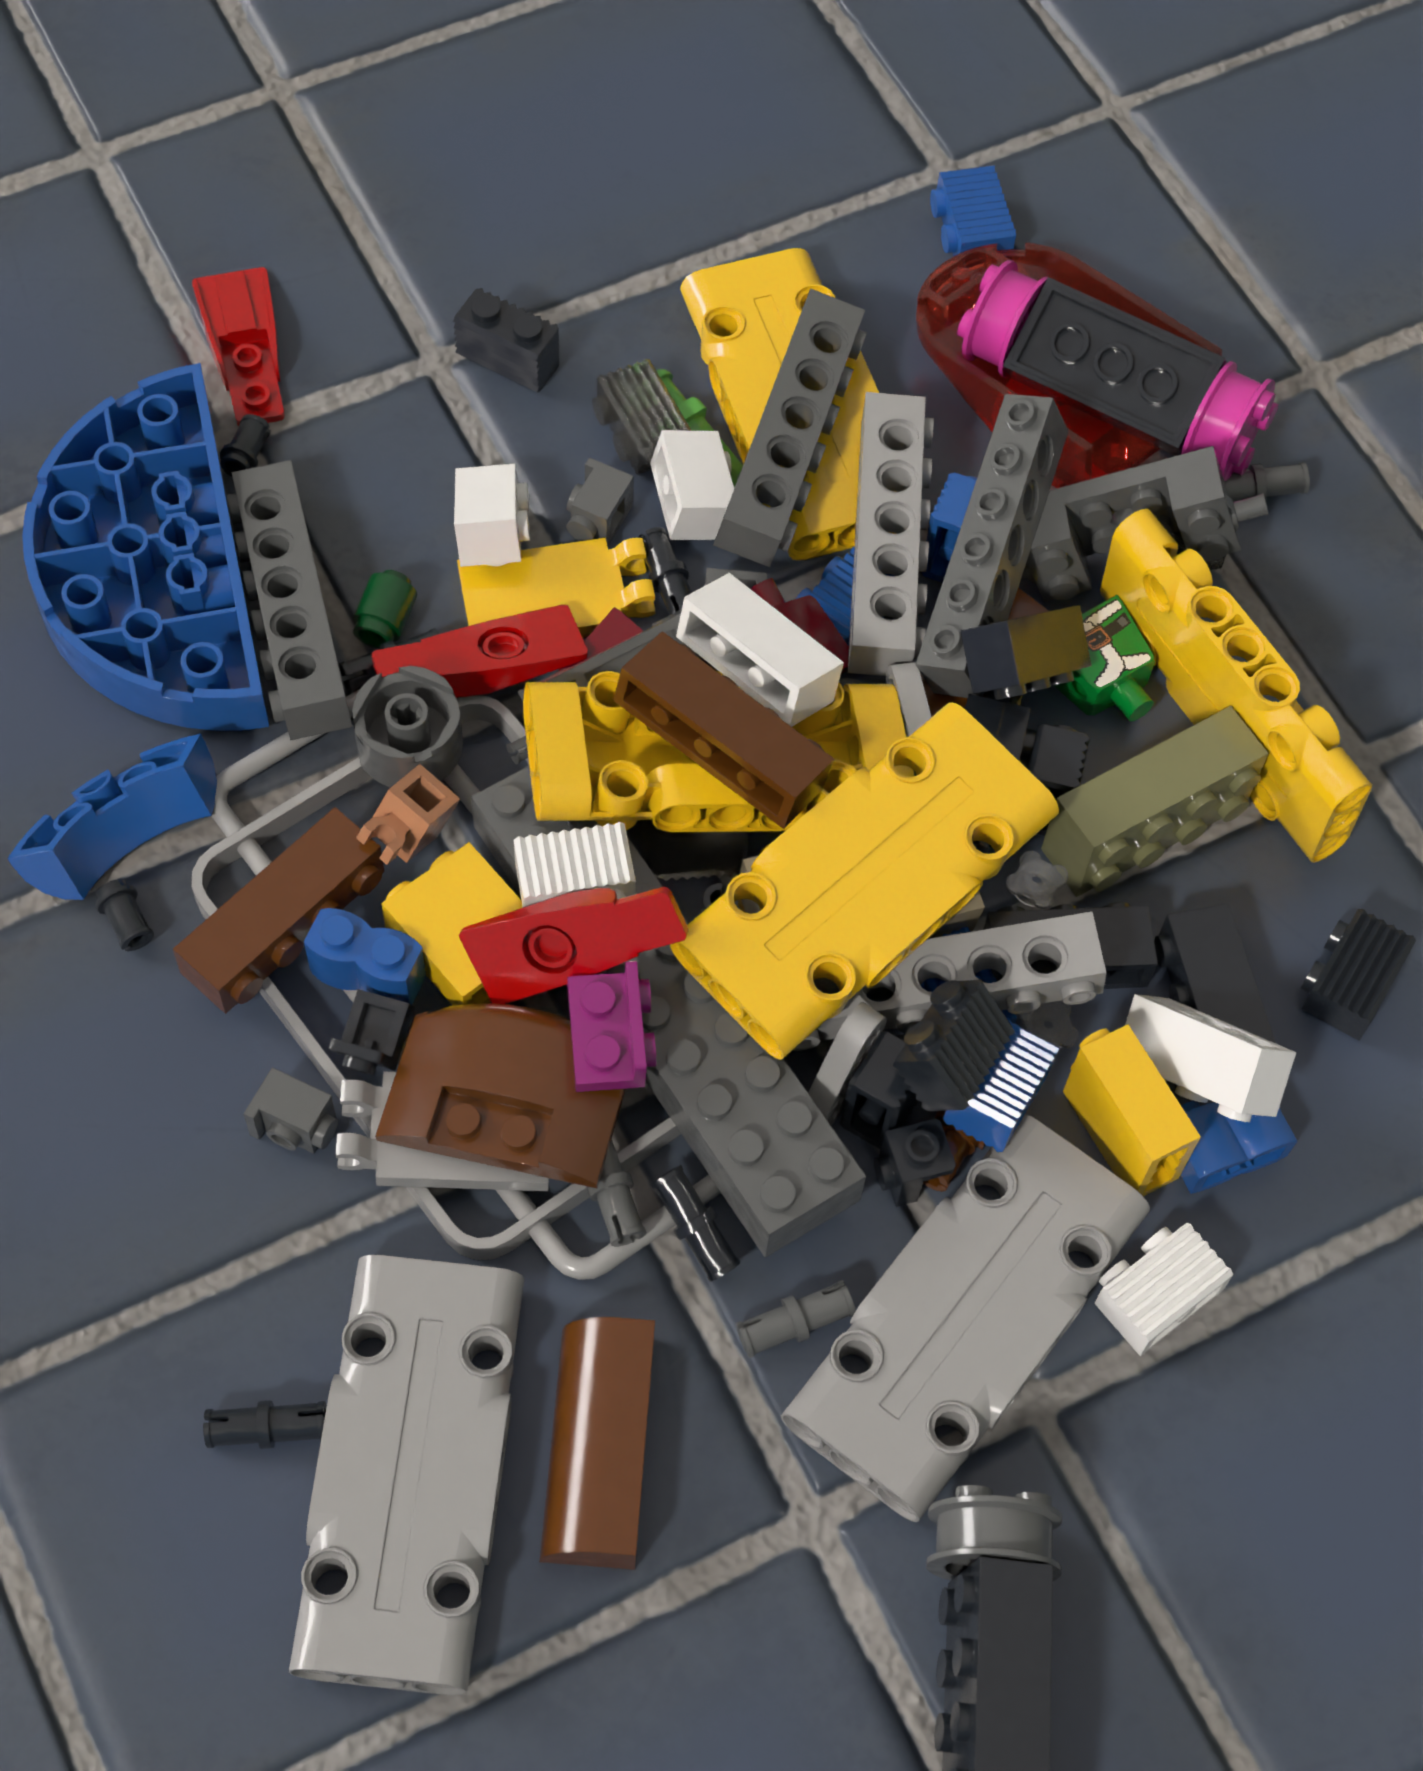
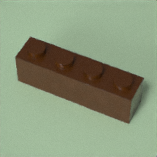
(723, 729)
(274, 911)

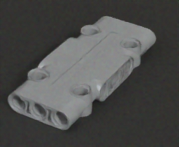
(965, 1317)
(408, 1476)

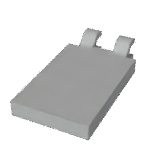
(409, 1166)

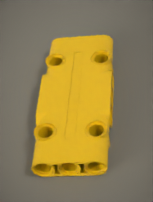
(745, 326)
(593, 749)
(1306, 777)
(864, 879)

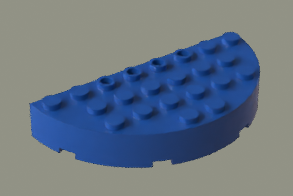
(142, 559)

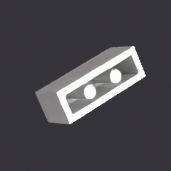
(759, 649)
(1211, 1058)

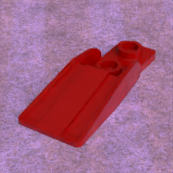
(243, 339)
(493, 652)
(568, 937)

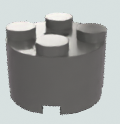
(407, 723)

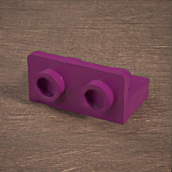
(608, 1030)

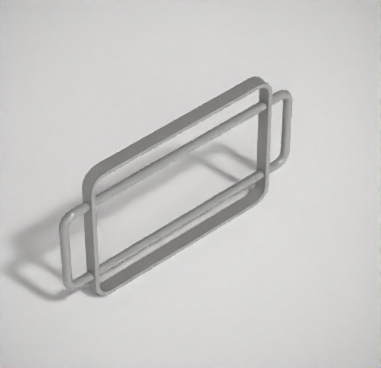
(246, 842)

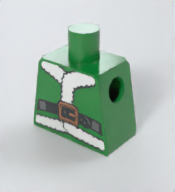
(1118, 661)

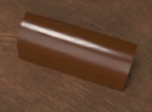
(598, 1443)

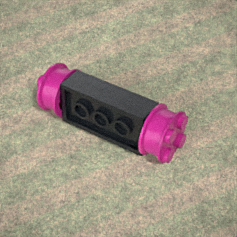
(1116, 367)

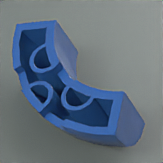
(116, 816)

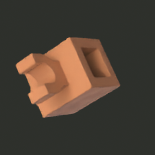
(410, 815)

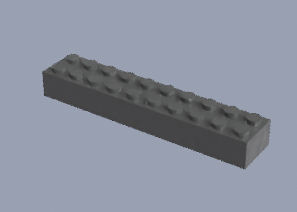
(718, 1085)

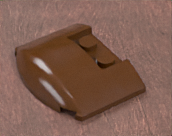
(499, 1093)

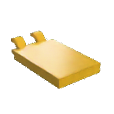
(568, 574)

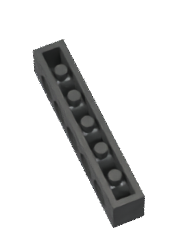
(800, 399)
(993, 536)
(290, 602)

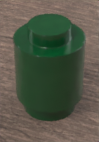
(384, 608)

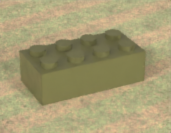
(1155, 801)

